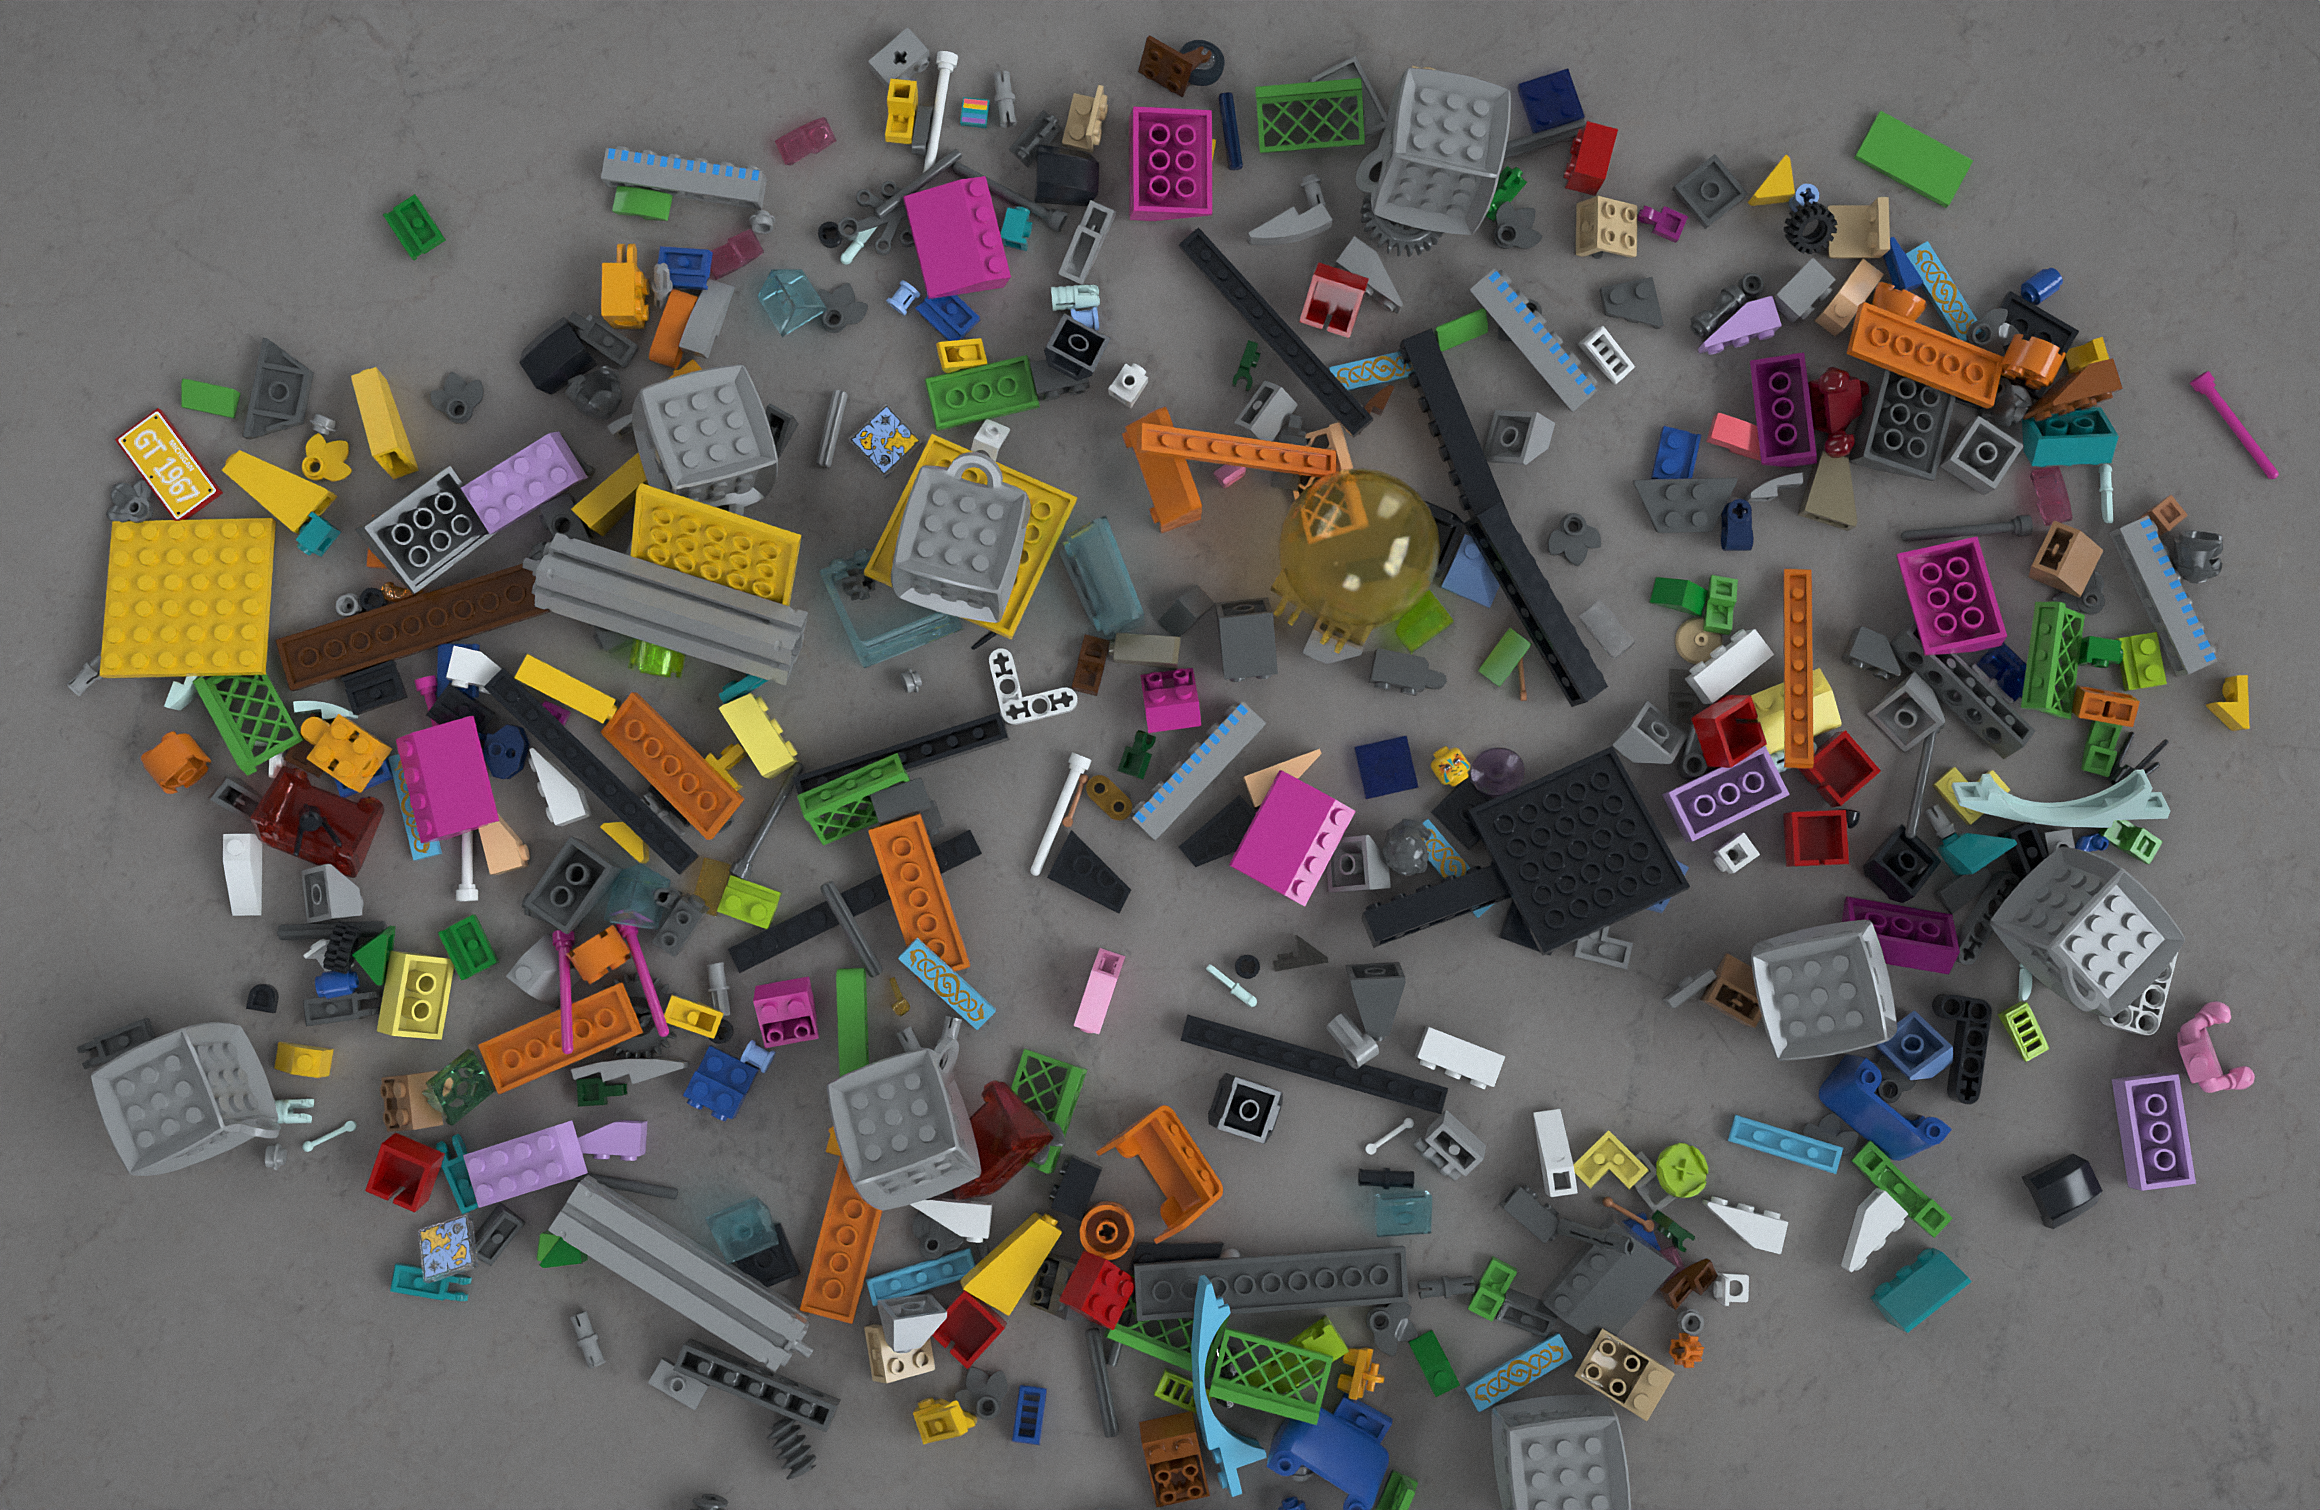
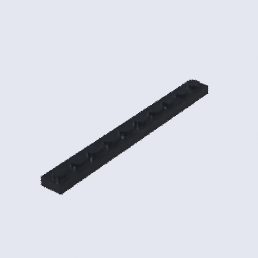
(1276, 332)
(591, 771)
(858, 900)
(1313, 1064)

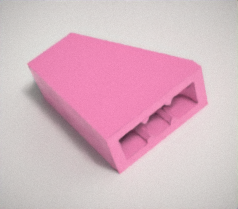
(1099, 991)

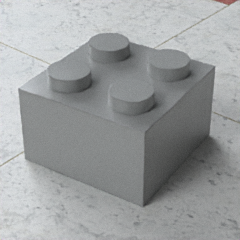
(1981, 455)

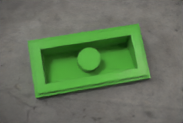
(1461, 329)
(209, 398)
(1504, 657)

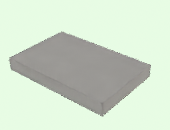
(1373, 112)

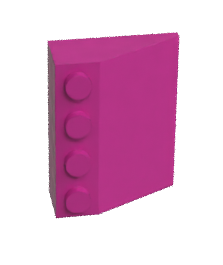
(1170, 163)
(957, 238)
(1952, 598)
(447, 780)
(1292, 838)

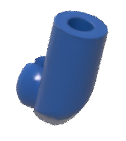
(2092, 842)

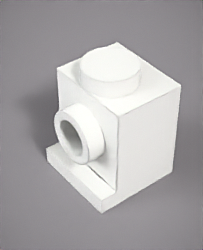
(1125, 393)
(1744, 852)

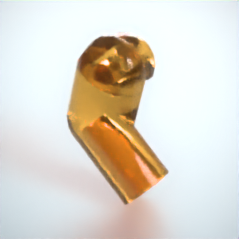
(395, 593)

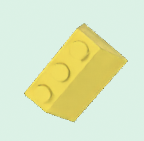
(1770, 711)
(759, 735)
(415, 995)

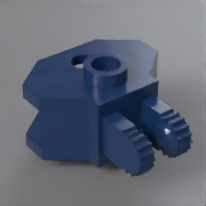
(499, 751)

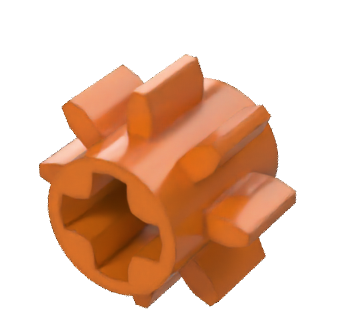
(1686, 1350)

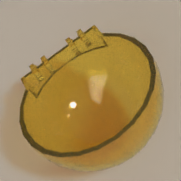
(1356, 553)

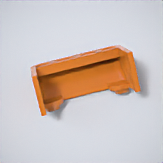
(1167, 479)
(1174, 1164)

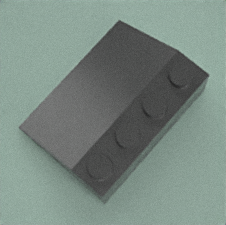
(1901, 426)
(425, 530)
(1606, 1286)

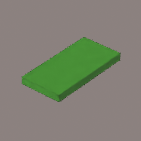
(1913, 159)
(982, 393)

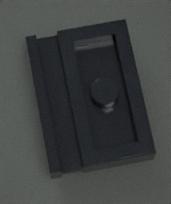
(374, 687)
(457, 704)

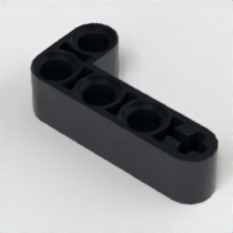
(1961, 1048)

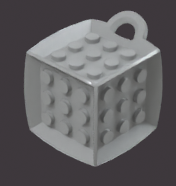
(1439, 151)
(706, 437)
(961, 540)
(2088, 931)
(1824, 990)
(184, 1098)
(904, 1127)
(1560, 1454)

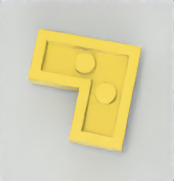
(1944, 788)
(1610, 1155)

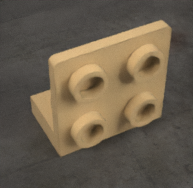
(1084, 121)
(1606, 227)
(1861, 230)
(893, 1366)

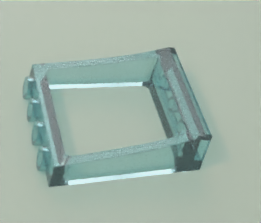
(892, 642)

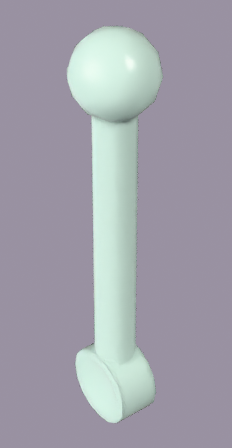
(349, 1126)

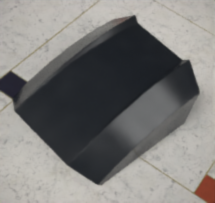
(1065, 176)
(1075, 348)
(556, 357)
(1449, 528)
(1901, 865)
(1245, 1108)
(2063, 1189)

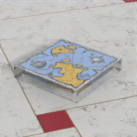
(885, 440)
(447, 1248)

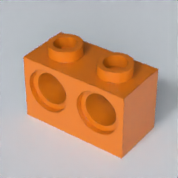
(2105, 706)

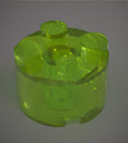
(655, 659)

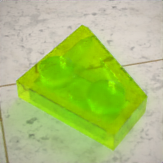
(1423, 623)

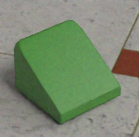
(546, 1243)

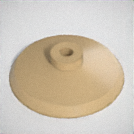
(1694, 643)

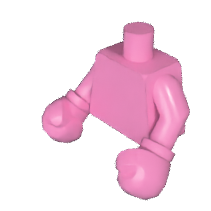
(2200, 1055)

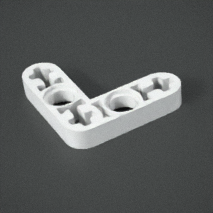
(1016, 698)

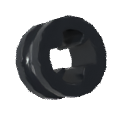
(829, 243)
(364, 597)
(1248, 958)
(718, 1040)

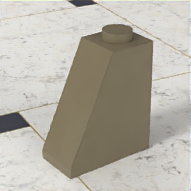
(1830, 493)
(1145, 650)

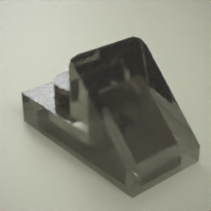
(1306, 957)

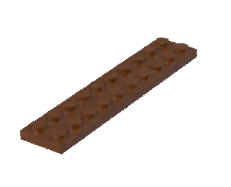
(408, 627)

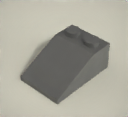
(572, 885)

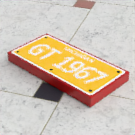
(169, 466)

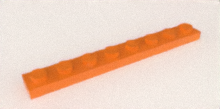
(1234, 450)
(1798, 668)

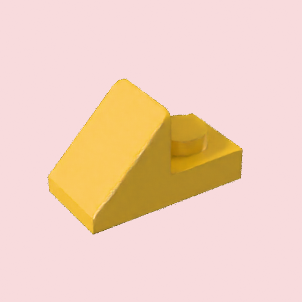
(961, 354)
(2235, 710)
(693, 1016)
(943, 1422)

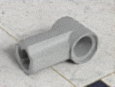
(1356, 1046)

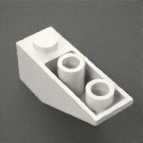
(471, 668)
(564, 797)
(1554, 1153)
(1872, 1224)
(1756, 1229)

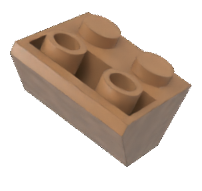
(2066, 559)
(1734, 992)
(406, 1105)

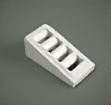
(1600, 360)

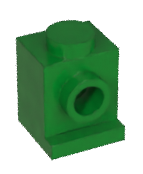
(2100, 652)

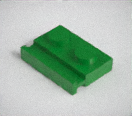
(414, 227)
(468, 947)

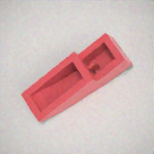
(1735, 435)

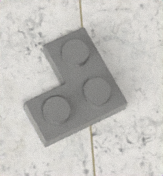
(1603, 949)

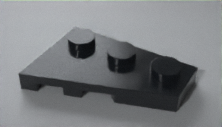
(1220, 834)
(1088, 875)
(1174, 1252)

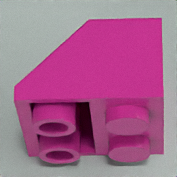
(1170, 700)
(786, 1012)

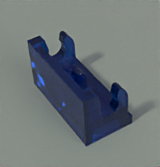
(2005, 668)

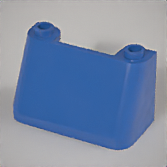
(1852, 1098)
(1334, 1453)

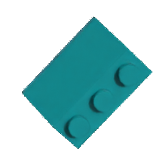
(2070, 439)
(1919, 1289)

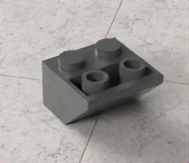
(1050, 1284)

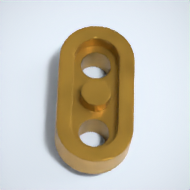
(1109, 797)

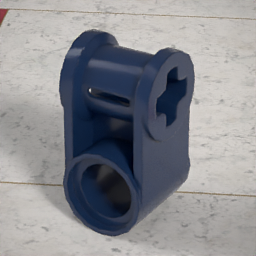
(1737, 530)

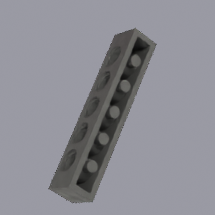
(552, 516)
(1965, 694)
(757, 1385)

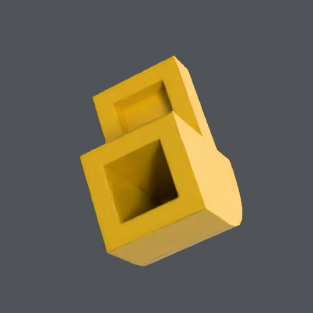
(902, 111)
(730, 757)

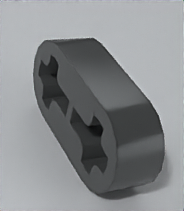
(922, 129)

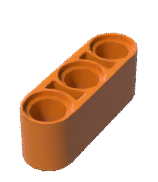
(674, 319)

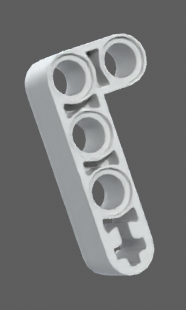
(2151, 1011)

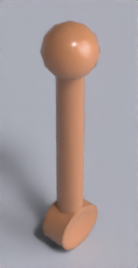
(1523, 695)
(1068, 821)
(1648, 1225)

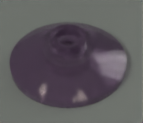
(1496, 762)

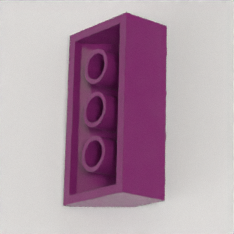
(1783, 411)
(1909, 934)

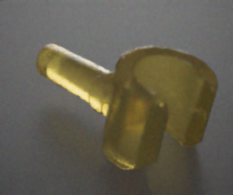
(901, 1006)

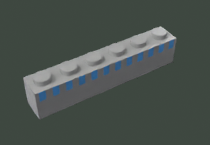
(684, 177)
(1533, 339)
(2163, 596)
(1198, 771)

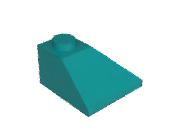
(1971, 852)

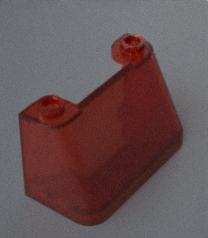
(354, 823)
(1005, 1138)

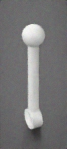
(1371, 1148)

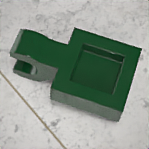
(1249, 359)
(1136, 758)
(595, 1091)
(1672, 1230)

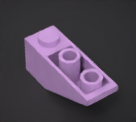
(1753, 320)
(618, 1138)

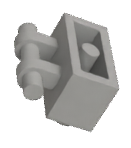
(1457, 1145)

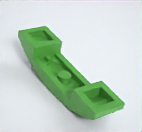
(1888, 1177)

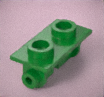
(1507, 188)

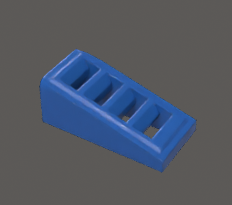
(1900, 269)
(1029, 1439)

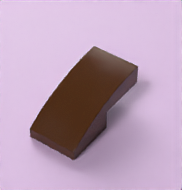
(1379, 401)
(1090, 665)
(1693, 1278)

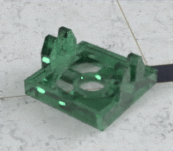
(476, 1075)

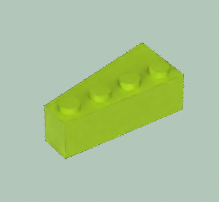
(1318, 1337)

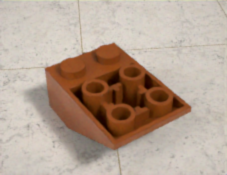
(2078, 390)
(1174, 1459)

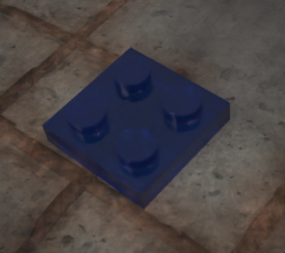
(1550, 101)
(1386, 767)

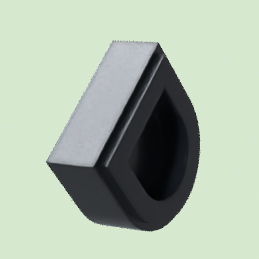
(263, 998)

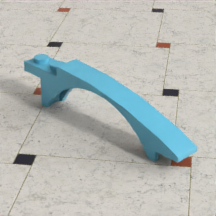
(1227, 1447)

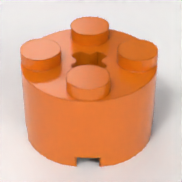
(2032, 361)
(176, 762)
(598, 953)
(1099, 1243)

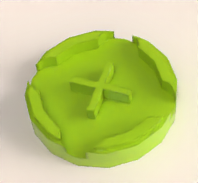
(1682, 1170)

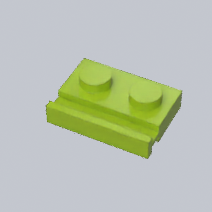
(2141, 662)
(749, 902)

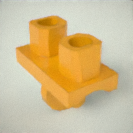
(1356, 1384)

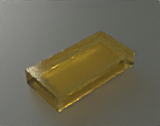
(712, 883)

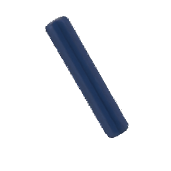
(1230, 131)

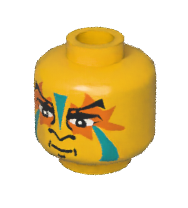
(1450, 766)

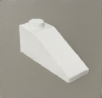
(243, 873)
(963, 1217)

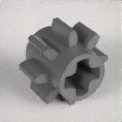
(857, 584)

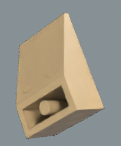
(1624, 1374)

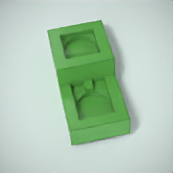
(642, 203)
(1720, 604)
(2099, 748)
(2132, 840)
(1492, 1288)

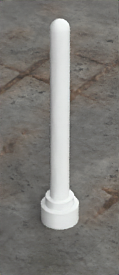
(946, 63)
(1077, 765)
(467, 889)

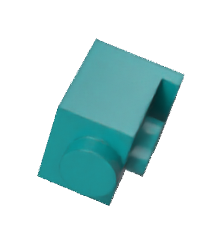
(1016, 228)
(316, 535)

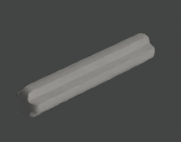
(831, 428)

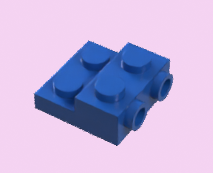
(720, 1084)

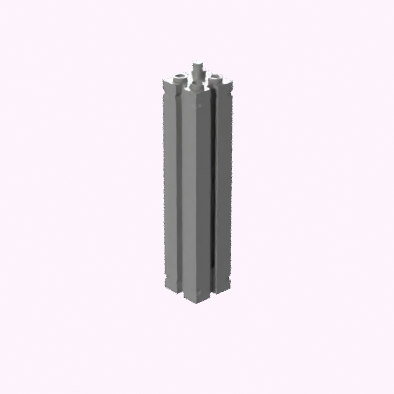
(668, 608)
(682, 1274)

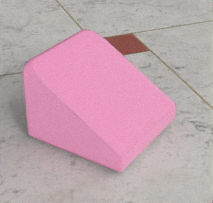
(1229, 474)

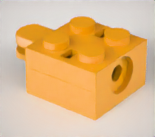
(624, 291)
(344, 753)

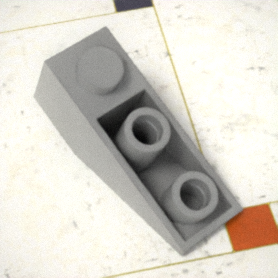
(1364, 261)

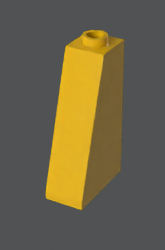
(383, 424)
(278, 490)
(613, 497)
(566, 689)
(1012, 1265)

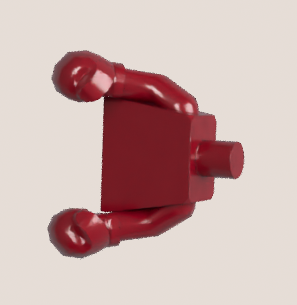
(1834, 405)

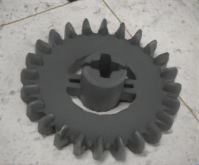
(1397, 236)
(652, 1040)

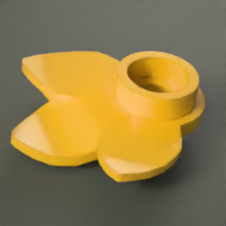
(329, 456)

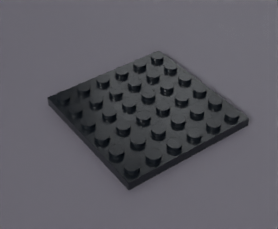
(1578, 850)

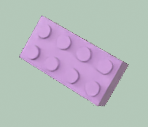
(524, 482)
(1725, 795)
(2153, 1131)
(525, 1164)

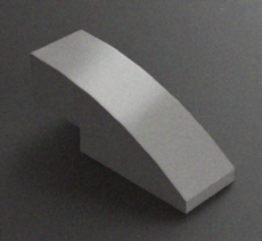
(1291, 227)
(1087, 242)
(706, 319)

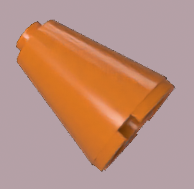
(1898, 302)

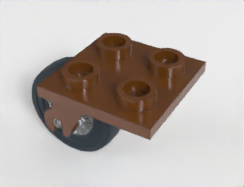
(1195, 64)

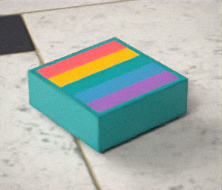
(974, 112)

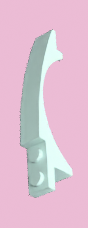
(2123, 801)

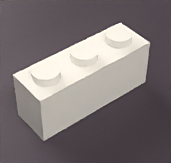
(1728, 665)
(1459, 1058)

